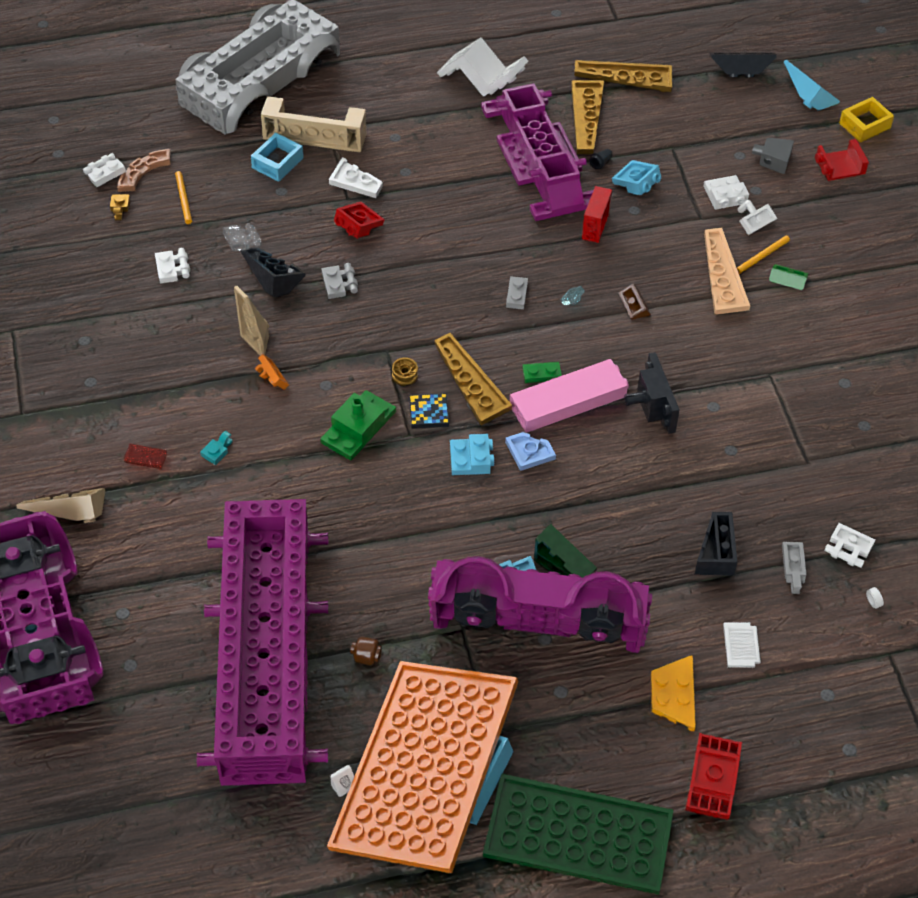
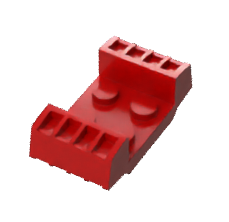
(714, 776)

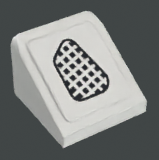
(342, 780)

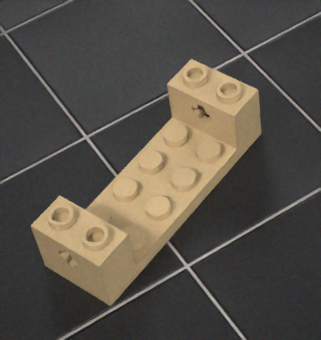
(314, 131)

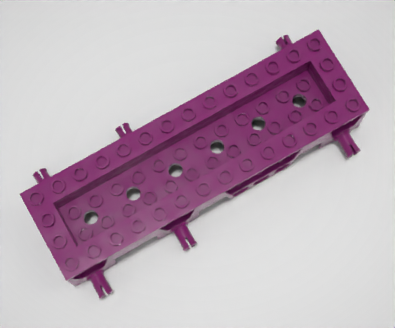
(238, 750)

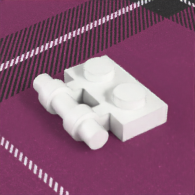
(104, 169)
(166, 265)
(852, 541)

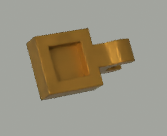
(119, 204)

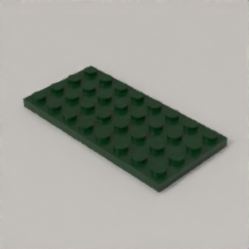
(579, 833)

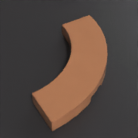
(139, 167)

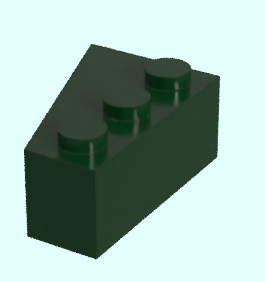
(560, 555)

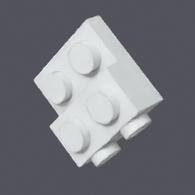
(726, 192)

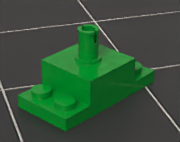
(357, 423)

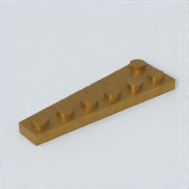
(640, 75)
(586, 110)
(479, 391)

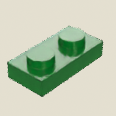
(541, 372)

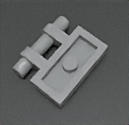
(333, 280)

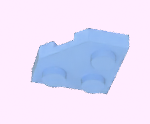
(529, 451)

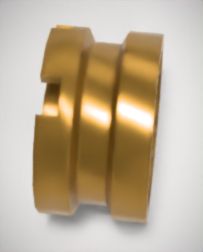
(400, 369)

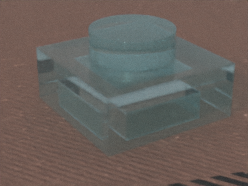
(572, 295)

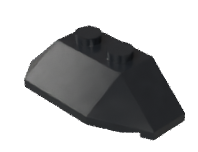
(743, 62)

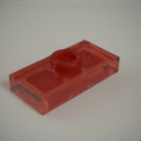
(145, 456)

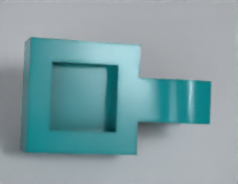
(216, 450)

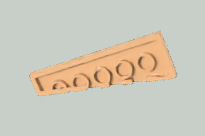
(725, 281)

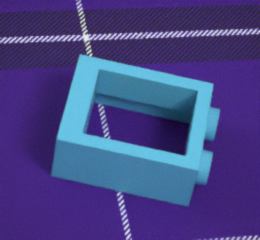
(271, 168)

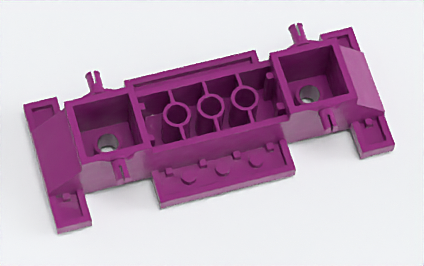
(539, 151)

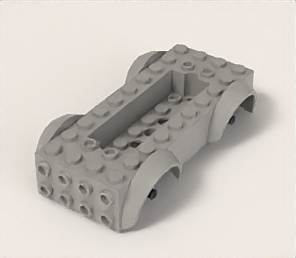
(217, 84)

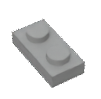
(517, 292)

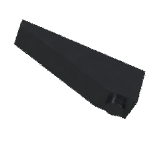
(273, 273)

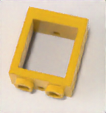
(861, 131)

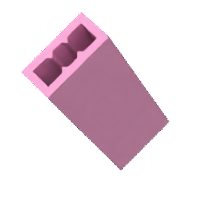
(568, 395)

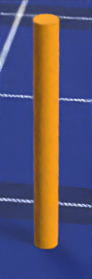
(183, 197)
(763, 254)

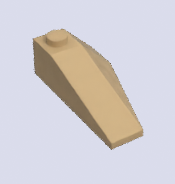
(251, 323)
(80, 506)

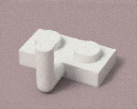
(756, 218)

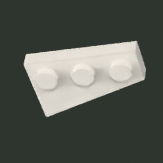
(352, 179)

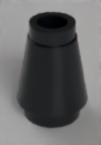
(600, 158)

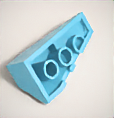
(809, 90)

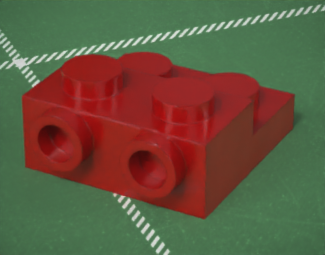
(357, 219)

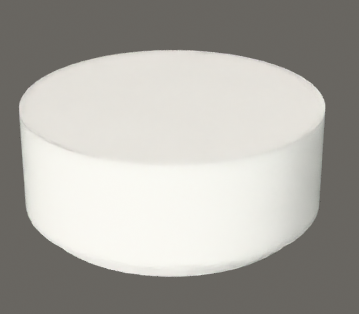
(874, 597)

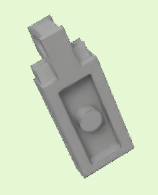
(794, 565)

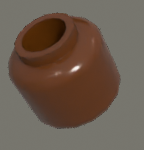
(366, 651)

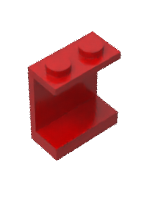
(842, 163)

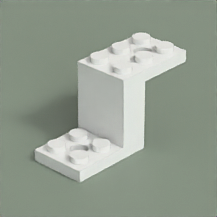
(483, 67)

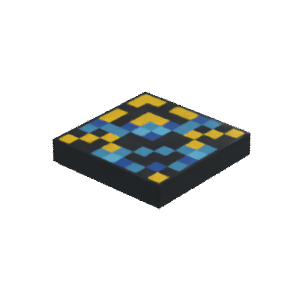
(429, 411)

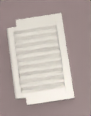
(741, 645)

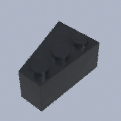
(719, 547)

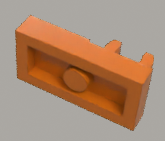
(271, 370)

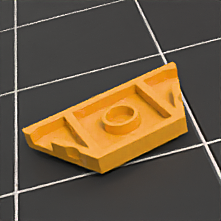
(674, 692)

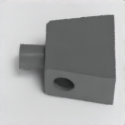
(774, 153)

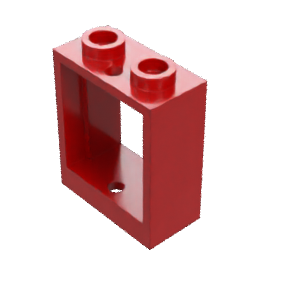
(596, 214)

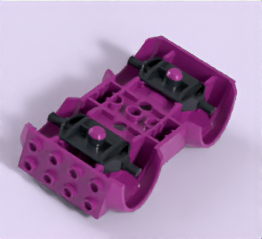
(547, 603)
(60, 659)

